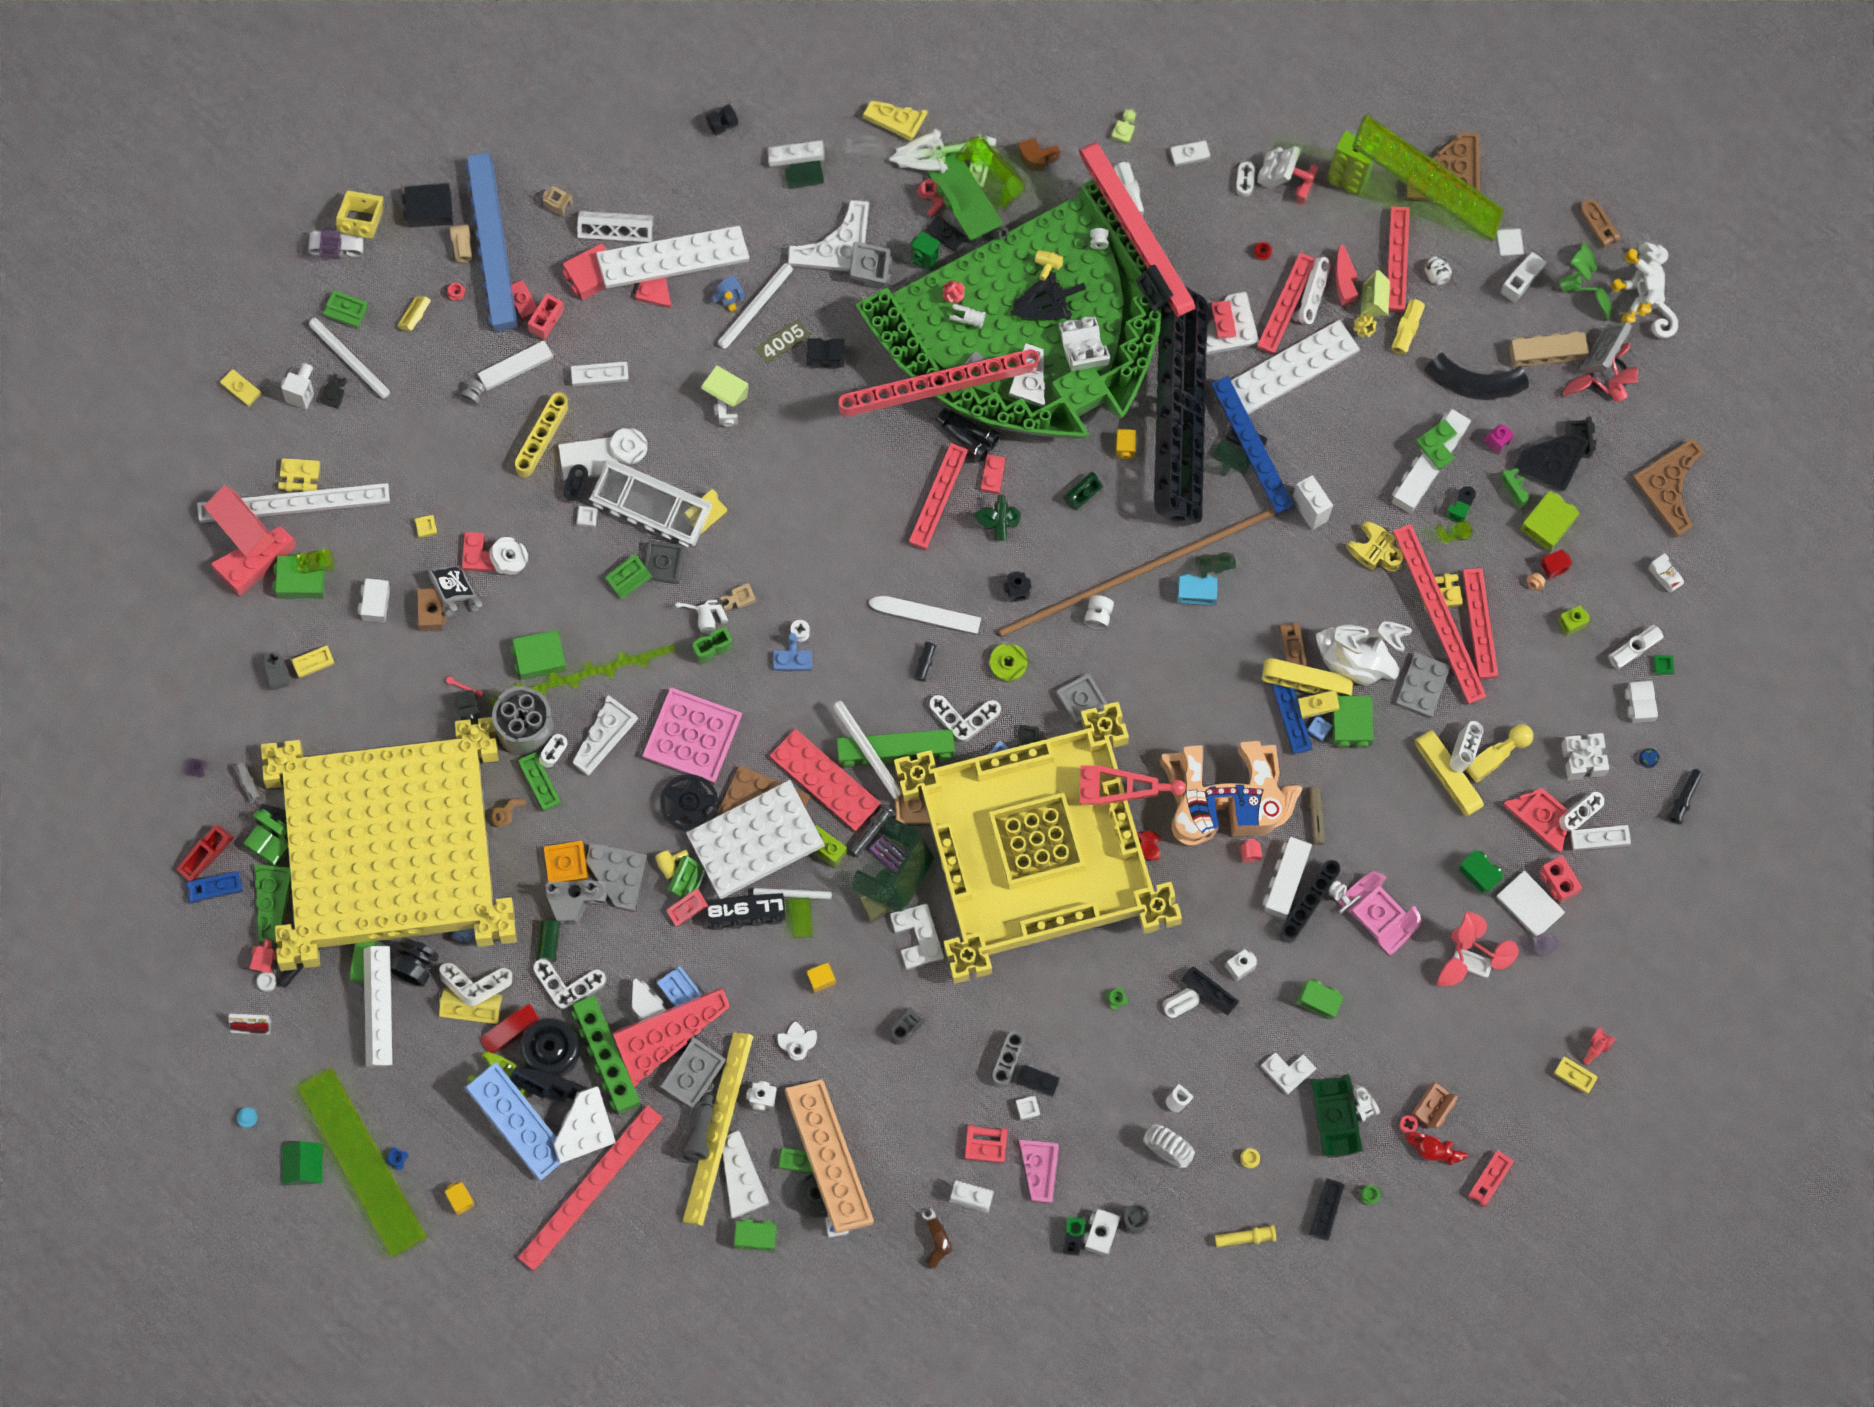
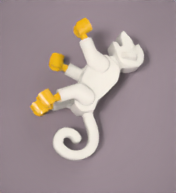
(1650, 285)

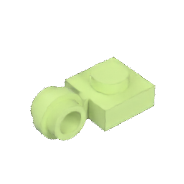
(1124, 131)

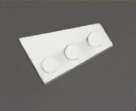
(1030, 385)

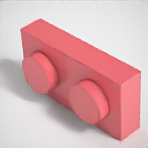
(1223, 319)
(993, 474)
(687, 907)

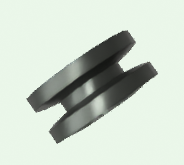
(805, 1201)

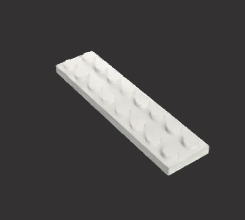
(672, 257)
(1294, 366)

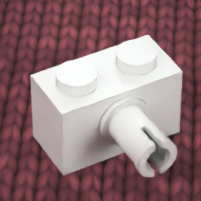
(298, 388)

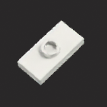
(1190, 153)

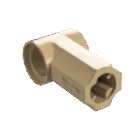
(460, 237)

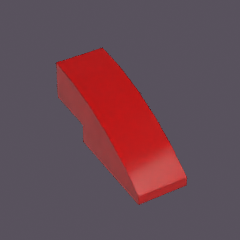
(205, 852)
(509, 1029)

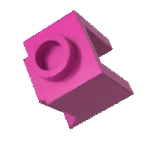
(1499, 437)

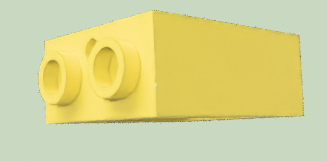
(354, 202)

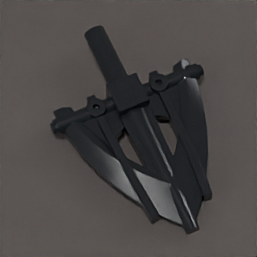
(1028, 306)

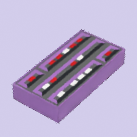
(888, 853)

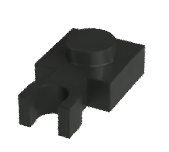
(333, 394)

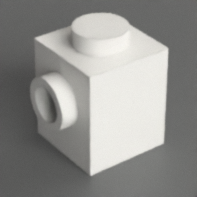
(1241, 964)

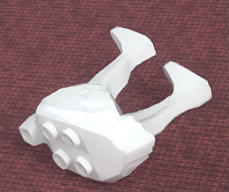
(1361, 652)

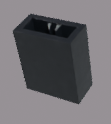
(428, 205)

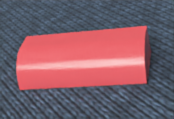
(239, 522)

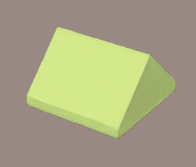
(1375, 295)
(726, 386)

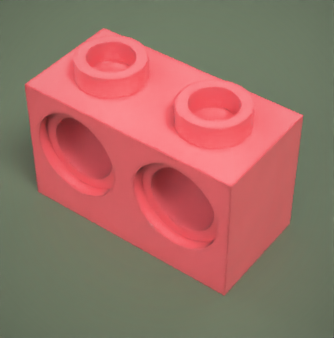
(1565, 877)

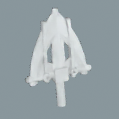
(908, 155)

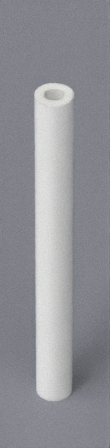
(794, 893)

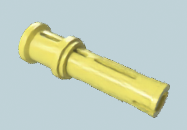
(1255, 1235)

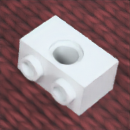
(1098, 1244)

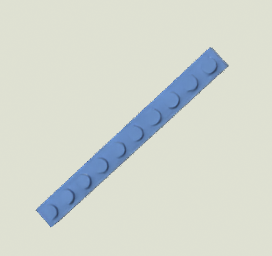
(492, 242)

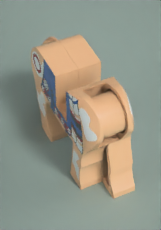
(1252, 807)

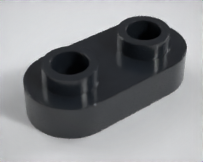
(575, 482)

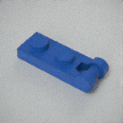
(214, 887)

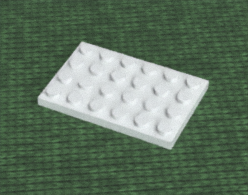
(755, 839)

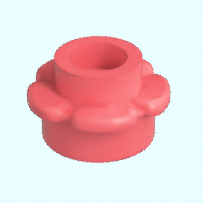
(456, 287)

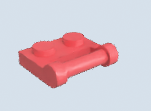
(986, 1150)

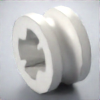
(1337, 890)

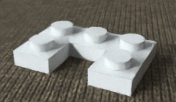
(920, 920)

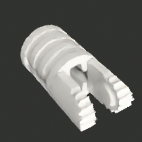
(971, 316)

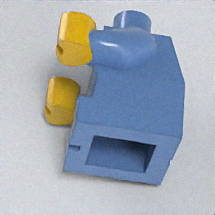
(728, 292)

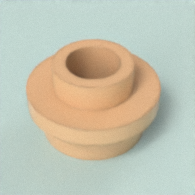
(1536, 581)

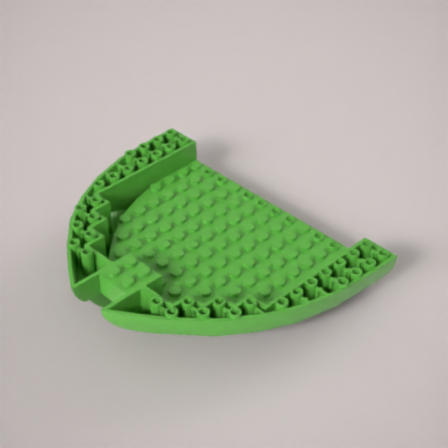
(923, 340)

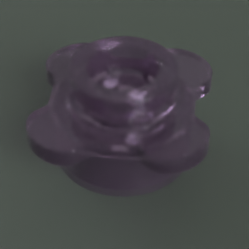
(192, 763)

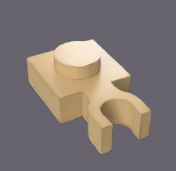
(741, 596)

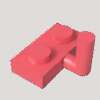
(1308, 177)

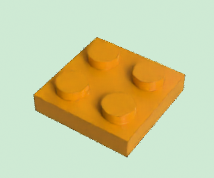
(566, 862)

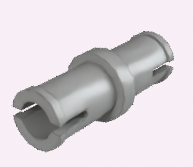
(247, 782)

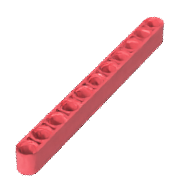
(1135, 225)
(931, 389)

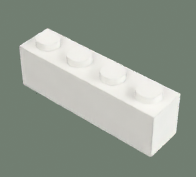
(1287, 877)

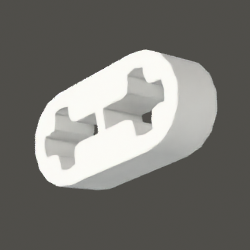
(1241, 179)
(549, 748)

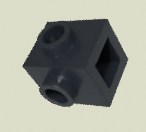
(1017, 586)

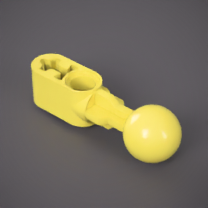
(1490, 759)

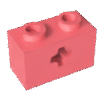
(545, 316)

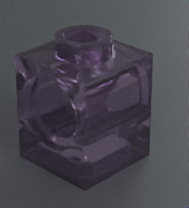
(330, 244)

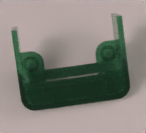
(897, 888)

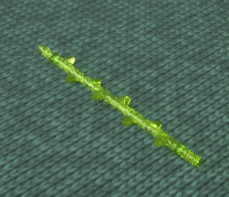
(591, 670)

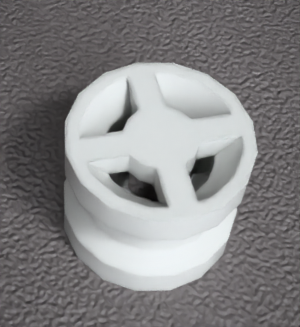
(1099, 238)
(801, 635)

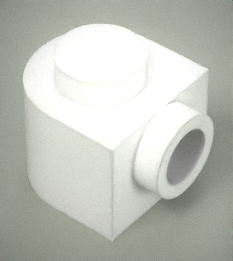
(1178, 1099)

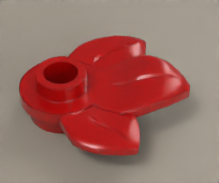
(1148, 845)

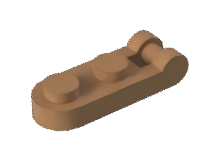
(1599, 223)
(1293, 644)

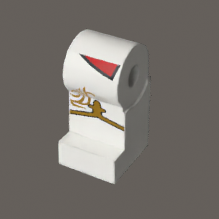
(1665, 573)

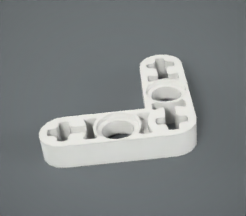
(965, 724)
(472, 988)
(562, 990)

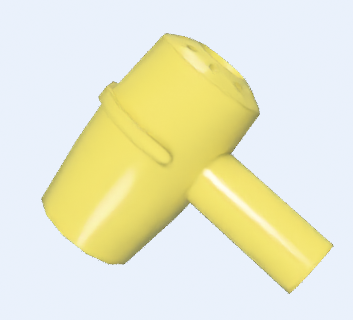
(1050, 261)
(667, 862)

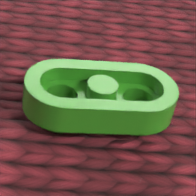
(264, 818)

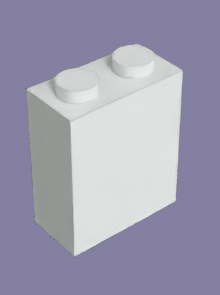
(1312, 502)

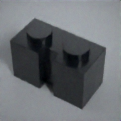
(825, 353)

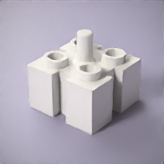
(1585, 756)

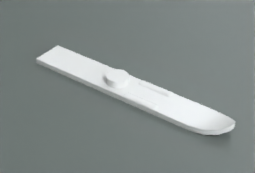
(926, 613)

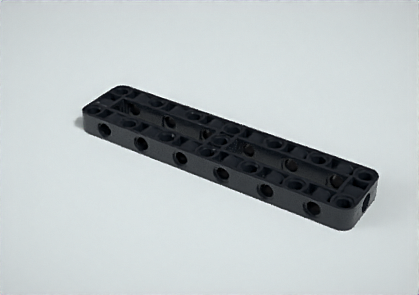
(1181, 413)

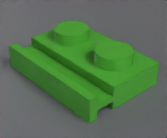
(345, 309)
(629, 576)
(686, 878)

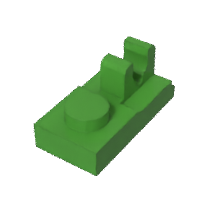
(1513, 486)

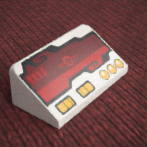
(249, 1024)

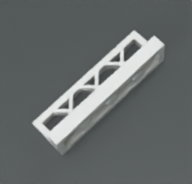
(612, 220)

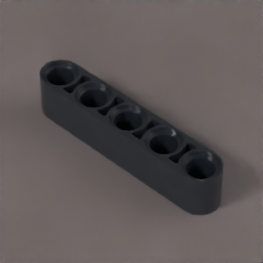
(1306, 909)

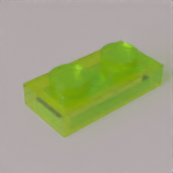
(801, 918)

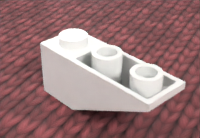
(1523, 277)

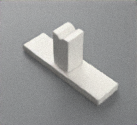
(1348, 903)

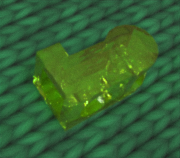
(316, 561)

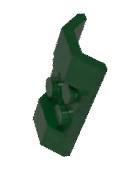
(1336, 1116)

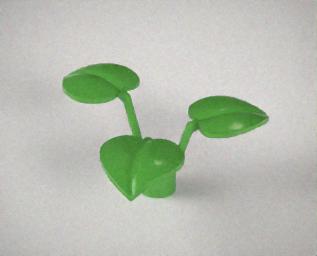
(1585, 261)

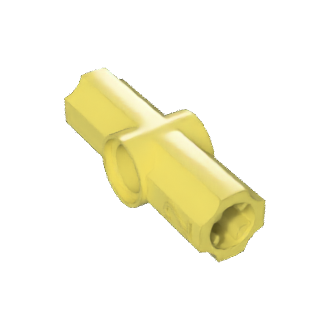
(1408, 327)

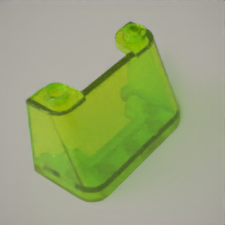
(982, 148)

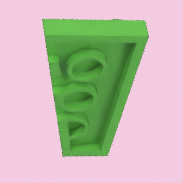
(273, 892)

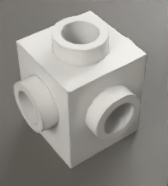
(765, 1102)

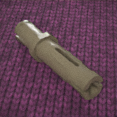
(1316, 815)

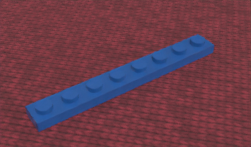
(1252, 445)

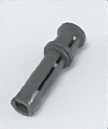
(877, 823)

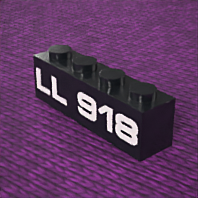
(745, 910)

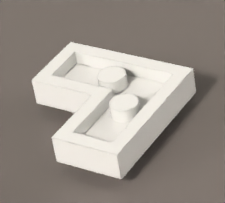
(1288, 1076)

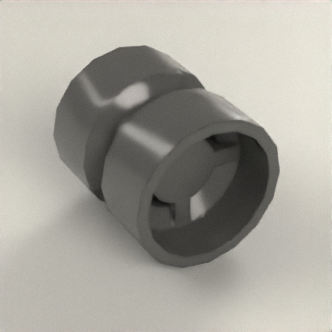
(1135, 1218)

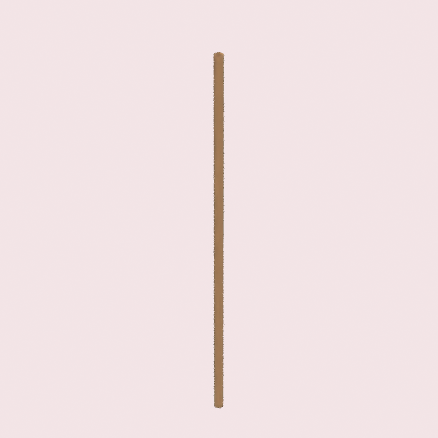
(1136, 572)

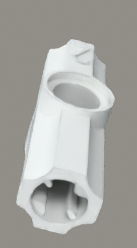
(1125, 174)
(1628, 653)

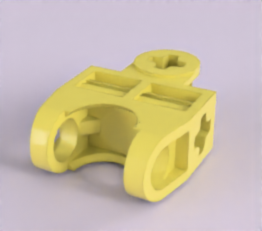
(1378, 549)

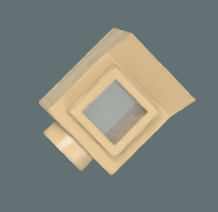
(556, 200)

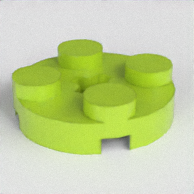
(1008, 652)

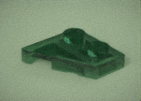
(804, 174)
(1216, 563)

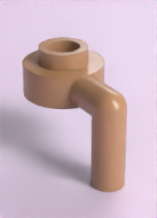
(505, 812)

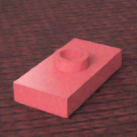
(523, 300)

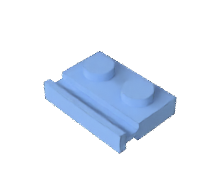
(678, 987)

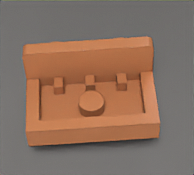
(1434, 1106)

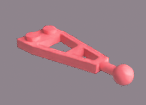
(1091, 785)

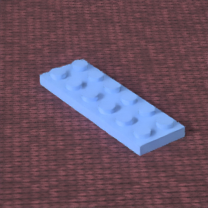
(515, 1120)

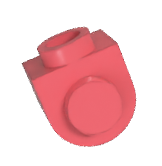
(1250, 851)

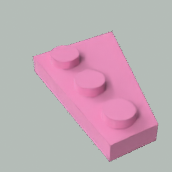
(1040, 1167)

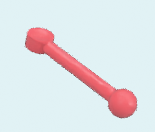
(450, 681)

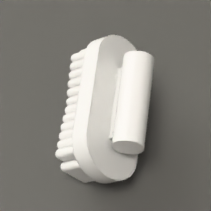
(1180, 1002)

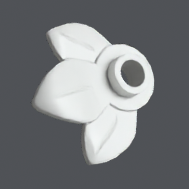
(797, 1039)

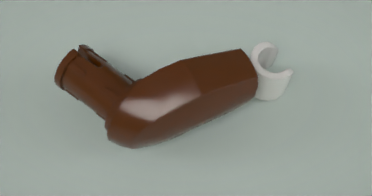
(940, 1238)

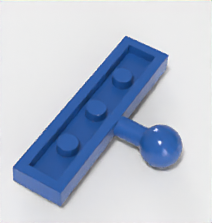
(1292, 719)

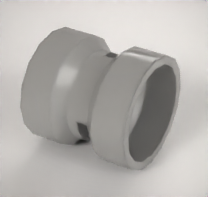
(473, 391)

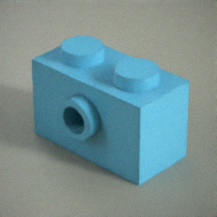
(1197, 590)

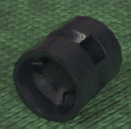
(727, 116)

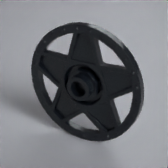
(688, 801)

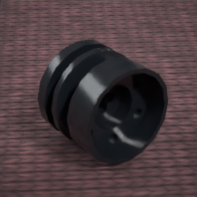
(412, 964)

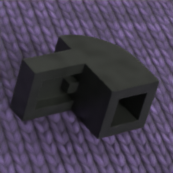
(467, 706)

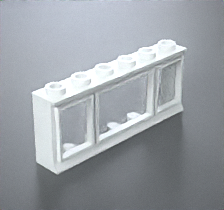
(650, 503)

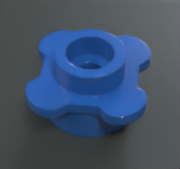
(395, 1152)

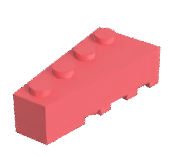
(242, 571)

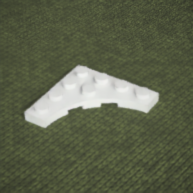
(836, 249)

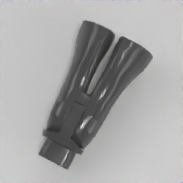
(695, 1142)

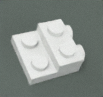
(1278, 166)

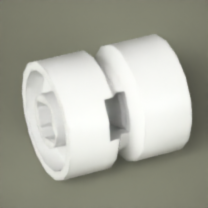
(1099, 611)

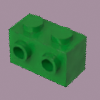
(924, 251)
(1481, 871)

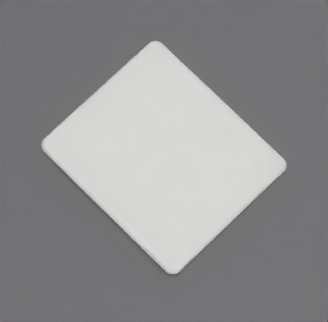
(1510, 242)

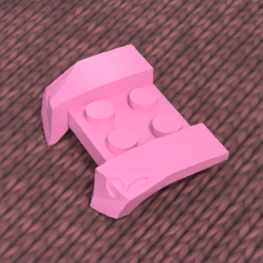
(1381, 913)

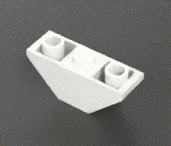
(643, 1002)

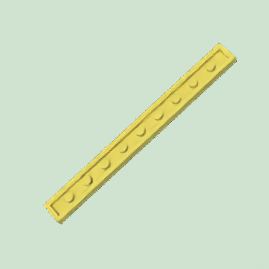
(718, 1128)

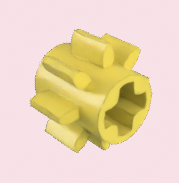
(1365, 325)

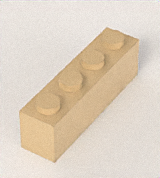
(1548, 349)

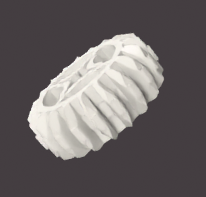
(1169, 1146)

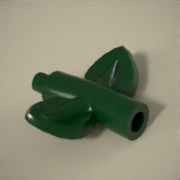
(999, 518)

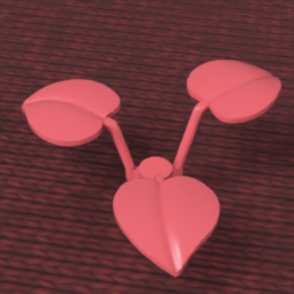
(1615, 385)
(1464, 937)

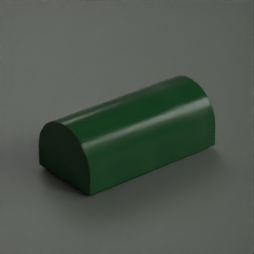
(1083, 491)
(548, 940)

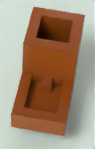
(1035, 158)

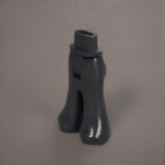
(960, 427)

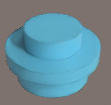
(247, 1117)

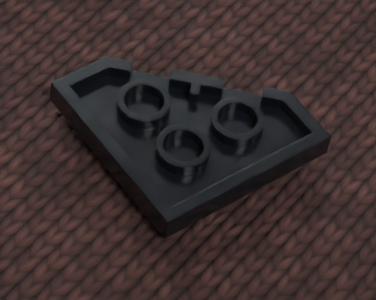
(1554, 460)

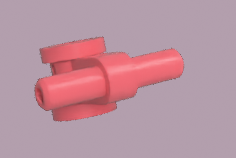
(932, 194)
(1601, 1042)

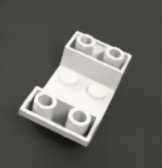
(1083, 344)

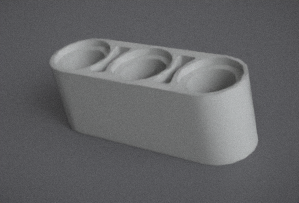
(1007, 1068)

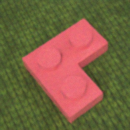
(473, 555)

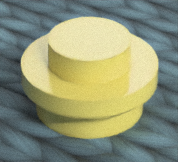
(1250, 1158)

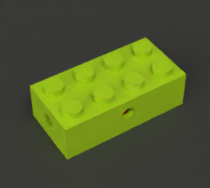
(1349, 166)

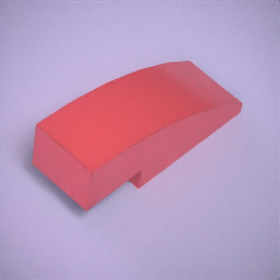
(1345, 278)

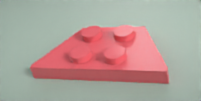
(1540, 814)

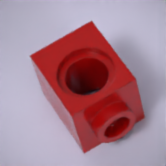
(1556, 564)

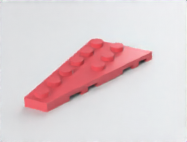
(662, 1035)

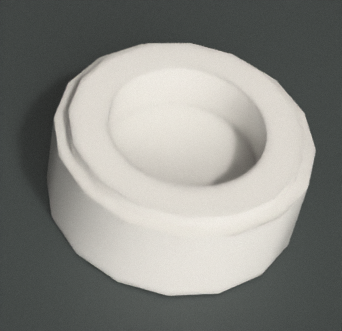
(266, 982)

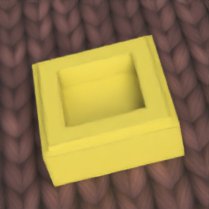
(426, 526)

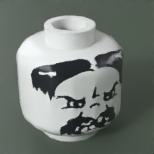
(1438, 270)

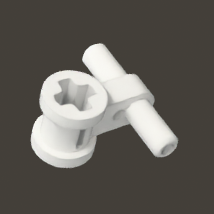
(1365, 1105)

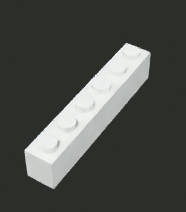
(1424, 471)
(377, 1006)

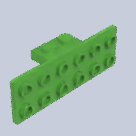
(965, 198)

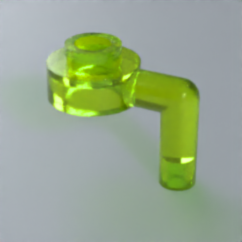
(1460, 532)

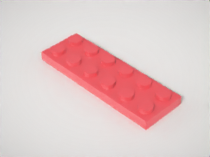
(825, 780)

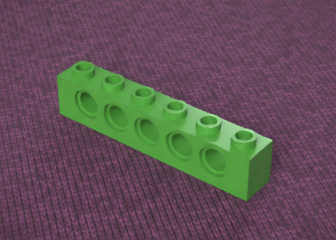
(590, 1007)

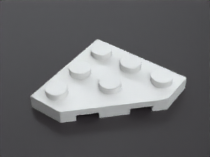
(1244, 325)
(584, 1127)

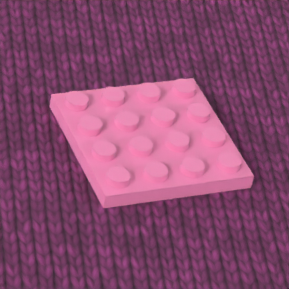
(692, 735)

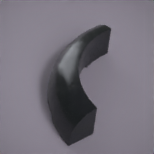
(1474, 384)

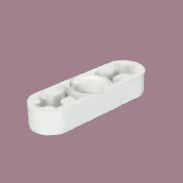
(1574, 811)

